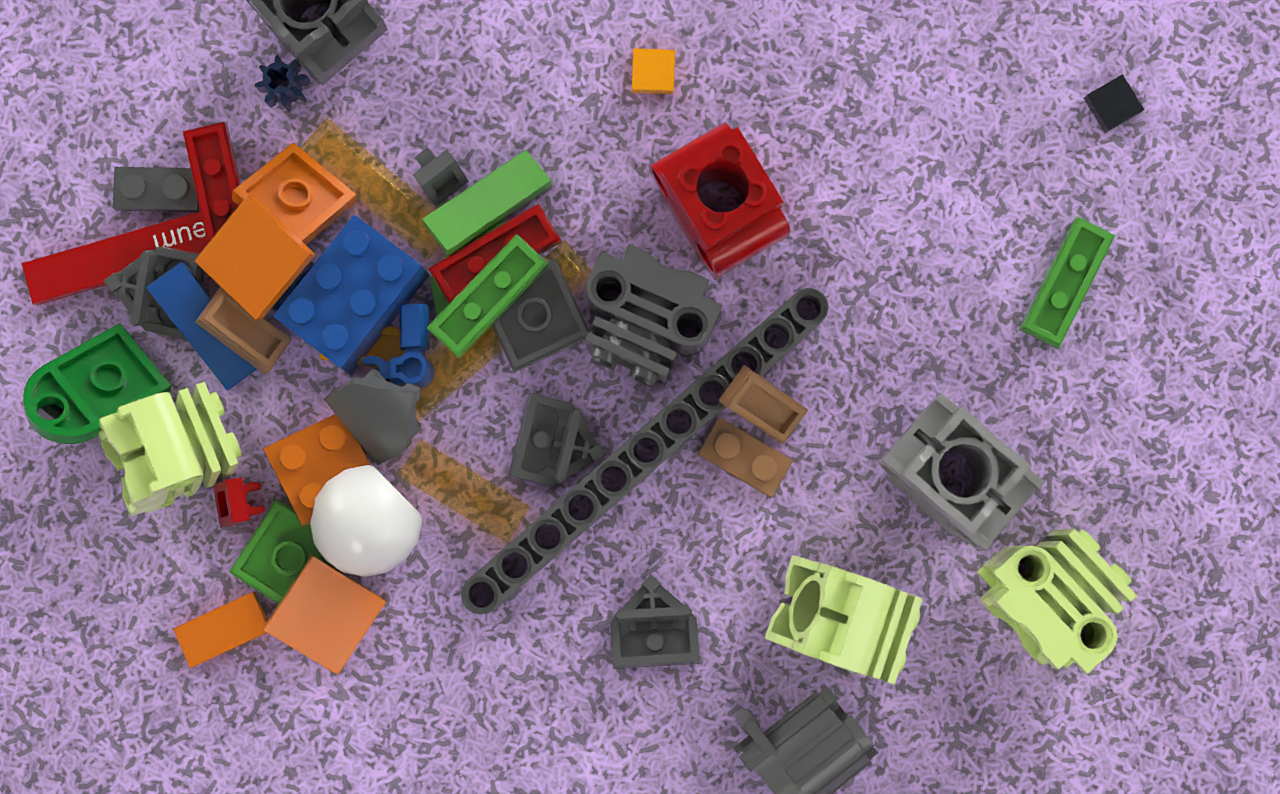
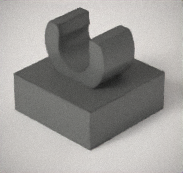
(439, 175)

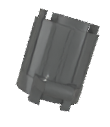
(807, 749)

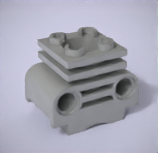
(999, 480)

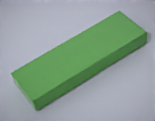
(487, 202)
(1067, 282)
(488, 296)

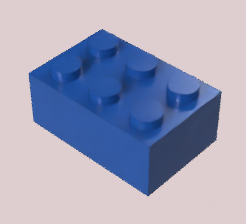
(351, 294)

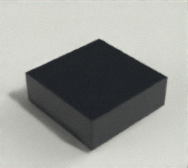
(1114, 103)

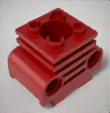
(720, 237)

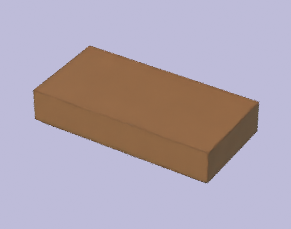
(252, 339)
(763, 404)

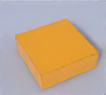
(653, 71)

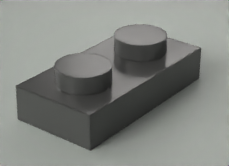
(154, 189)

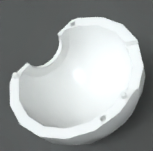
(364, 523)

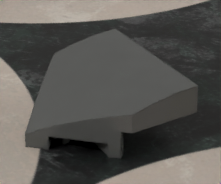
(132, 282)
(377, 414)
(552, 442)
(654, 630)

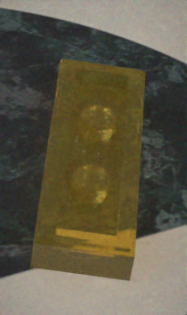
(464, 491)

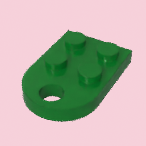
(90, 386)

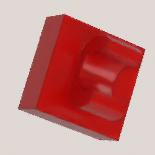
(232, 503)

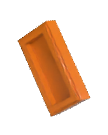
(221, 629)

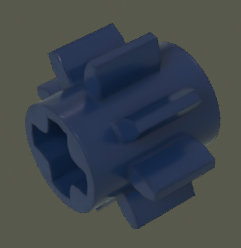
(279, 93)

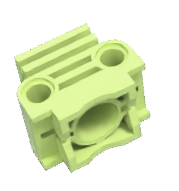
(168, 447)
(1058, 596)
(845, 619)

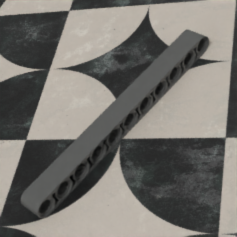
(656, 430)

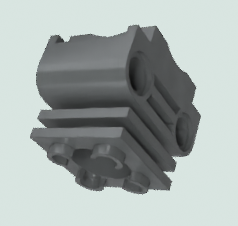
(328, 42)
(643, 321)

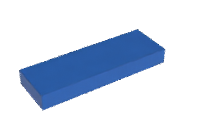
(183, 301)

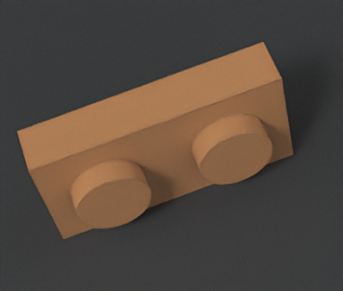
(745, 457)

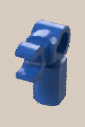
(414, 341)

